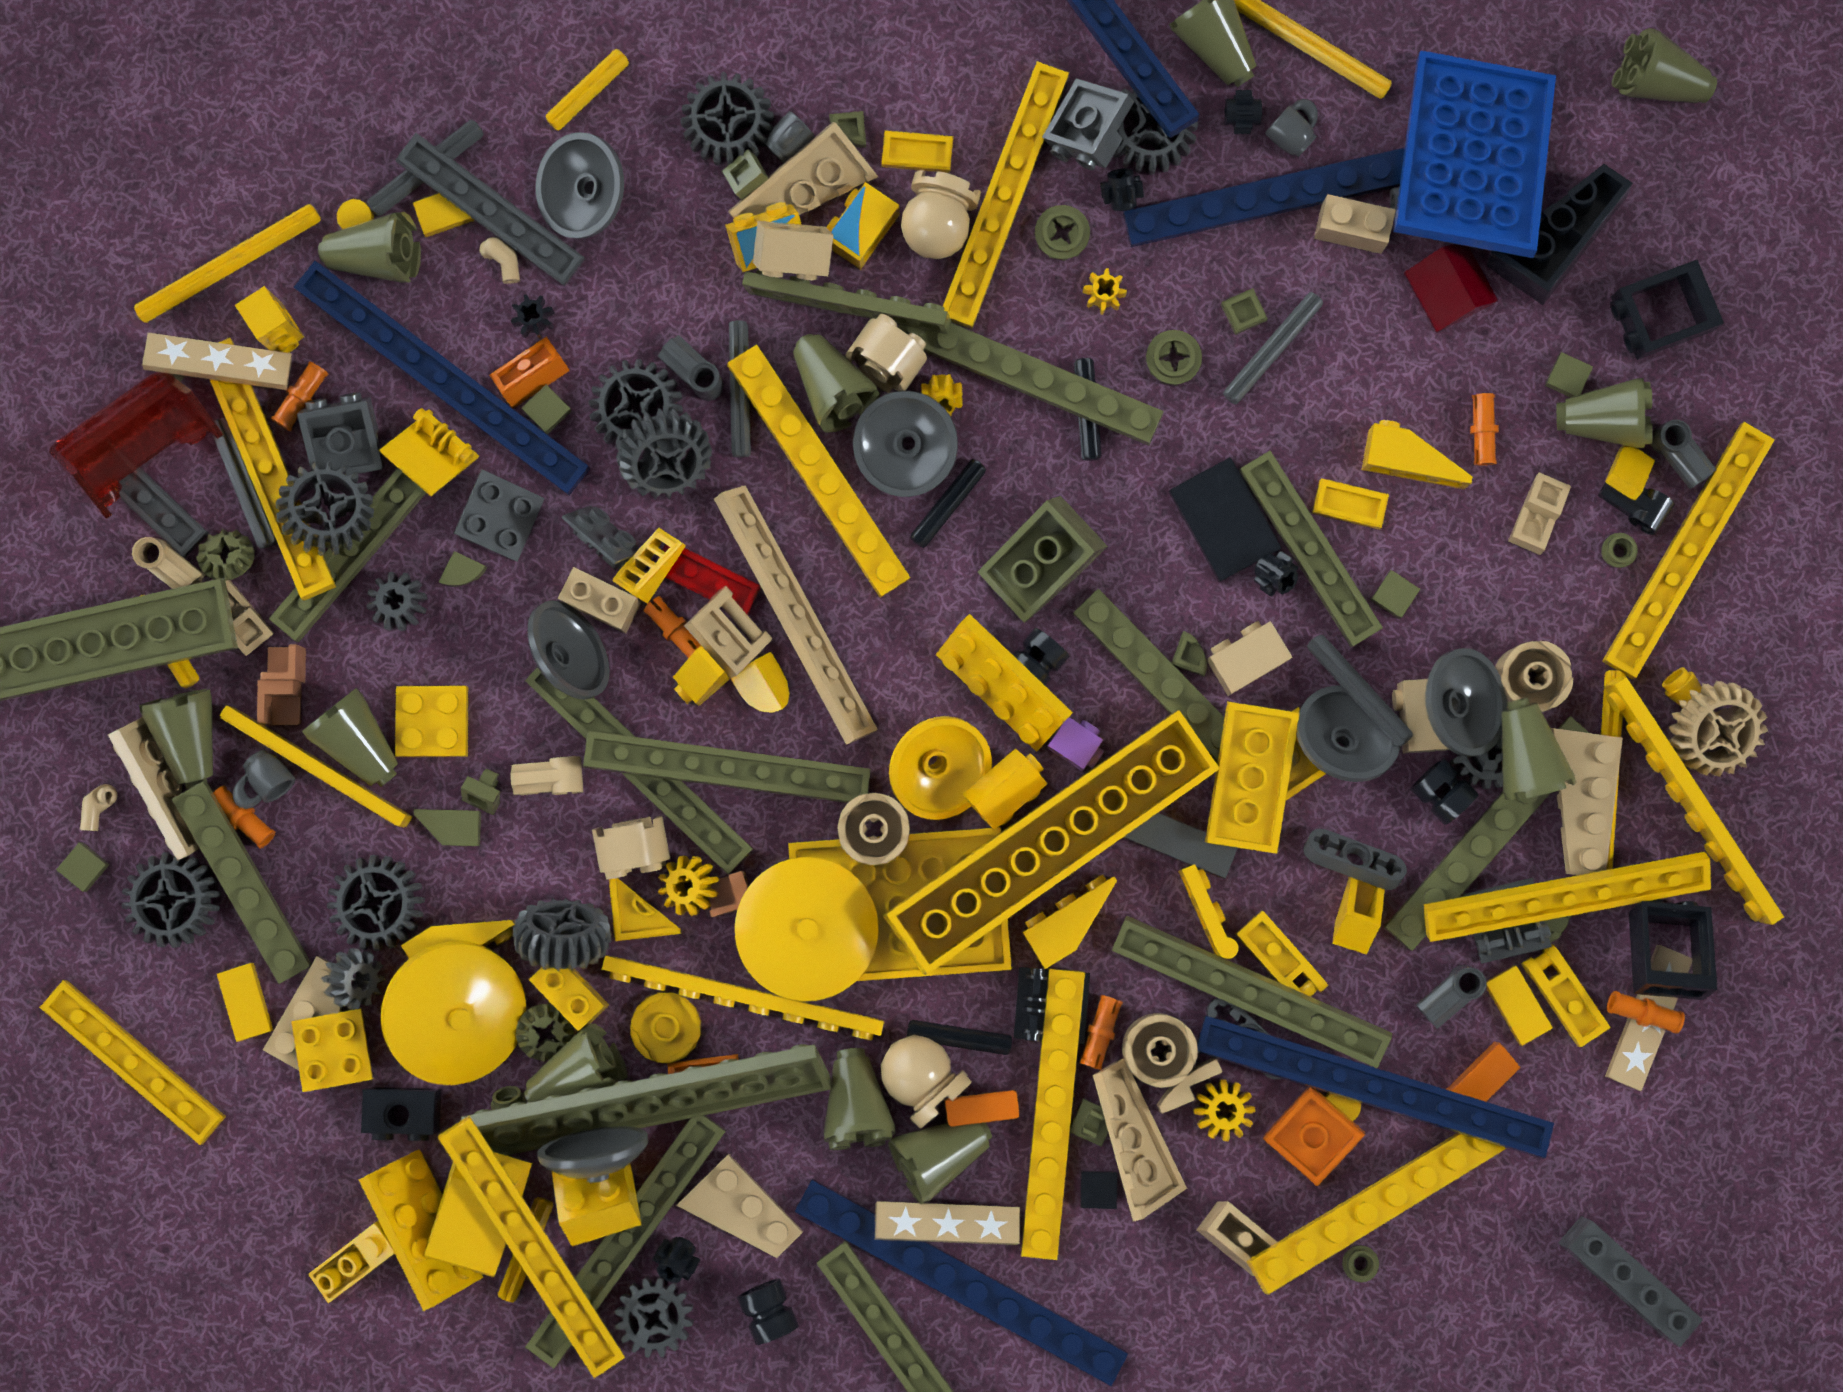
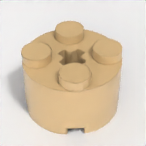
(888, 354)
(1552, 671)
(874, 808)
(631, 846)
(1176, 1061)

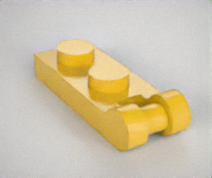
(1209, 913)
(1279, 954)
(1566, 996)

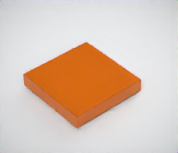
(1314, 1135)

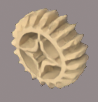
(1737, 726)

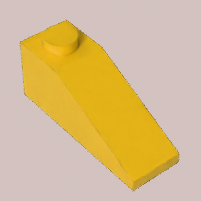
(1406, 455)

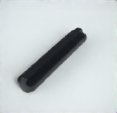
(1088, 430)
(948, 503)
(962, 1037)

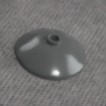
(567, 182)
(881, 450)
(568, 650)
(1465, 702)
(1335, 717)
(593, 1152)

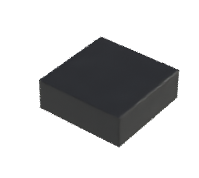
(1098, 1189)

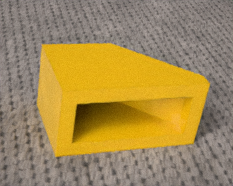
(699, 677)
(1358, 916)

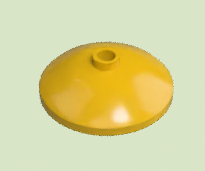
(938, 788)

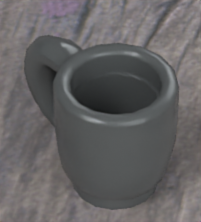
(1292, 130)
(788, 137)
(267, 778)

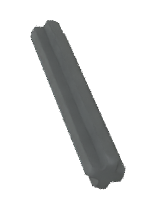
(407, 182)
(1273, 348)
(738, 399)
(244, 487)
(1360, 690)

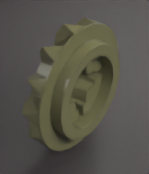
(1065, 217)
(1185, 346)
(238, 560)
(541, 1016)

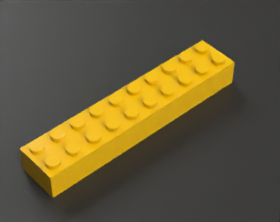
(1051, 842)

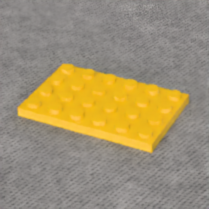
(891, 883)

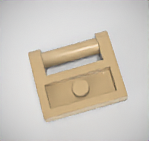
(722, 638)

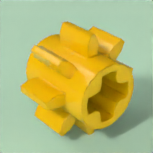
(1104, 300)
(944, 391)

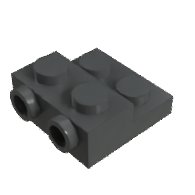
(1088, 124)
(342, 434)

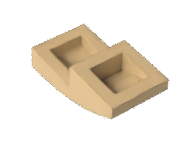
(1539, 513)
(248, 624)
(1181, 1092)

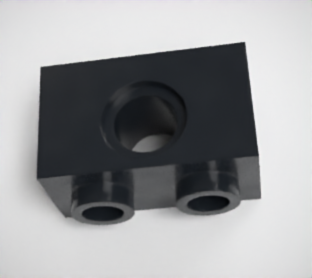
(379, 1108)

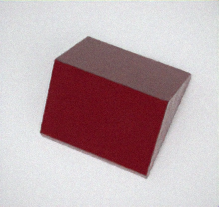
(1450, 286)

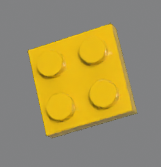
(431, 721)

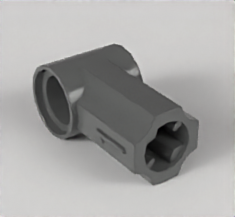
(691, 367)
(1685, 456)
(1448, 997)

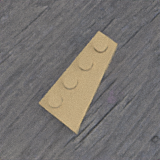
(812, 176)
(155, 783)
(1589, 803)
(1138, 1146)

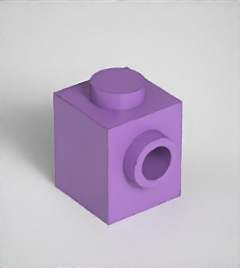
(1077, 744)

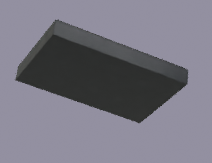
(1224, 519)

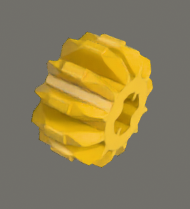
(681, 873)
(1228, 1098)

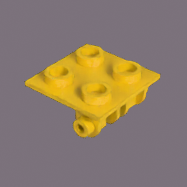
(429, 452)
(332, 1050)

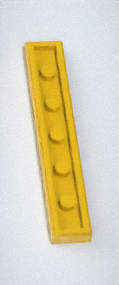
(315, 766)
(132, 1062)

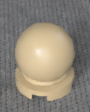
(937, 218)
(920, 1076)

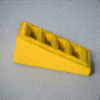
(634, 567)

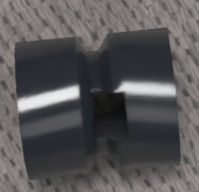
(1053, 655)
(1450, 802)
(769, 1314)

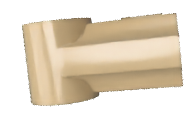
(169, 566)
(556, 776)

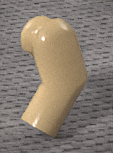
(502, 253)
(96, 803)

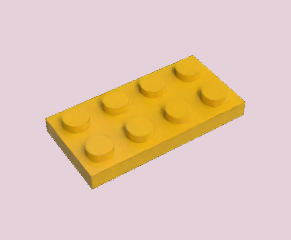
(1003, 683)
(1252, 777)
(406, 1207)

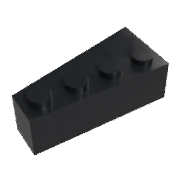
(1564, 234)

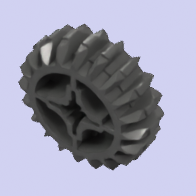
(714, 118)
(1165, 150)
(649, 397)
(666, 442)
(339, 504)
(171, 913)
(382, 917)
(561, 934)

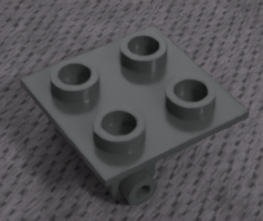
(499, 515)
(593, 527)
(1511, 940)

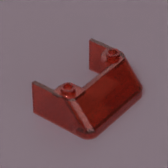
(129, 435)

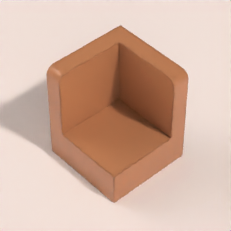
(286, 663)
(279, 702)
(730, 893)

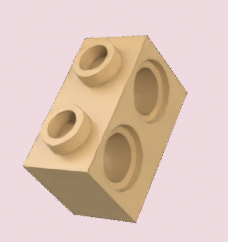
(599, 600)

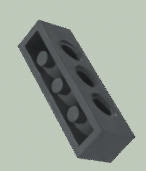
(1630, 1281)

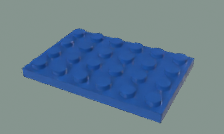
(1475, 154)

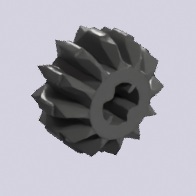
(385, 594)
(365, 979)

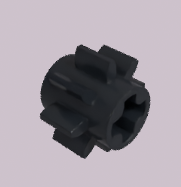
(1243, 111)
(1122, 189)
(534, 325)
(1276, 573)
(676, 1259)

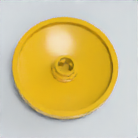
(806, 929)
(452, 1013)

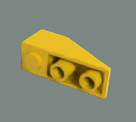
(1064, 929)
(478, 933)
(352, 1262)

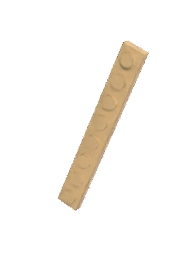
(795, 614)

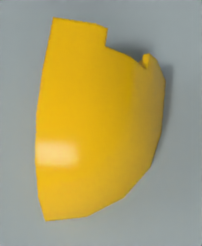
(763, 684)

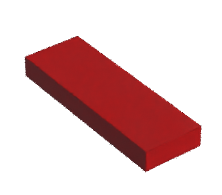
(708, 578)

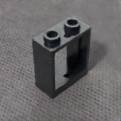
(1698, 299)
(1673, 984)

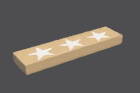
(217, 361)
(1639, 1043)
(947, 1223)

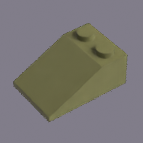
(1042, 558)

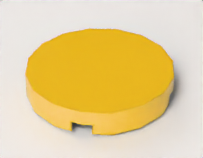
(665, 1017)

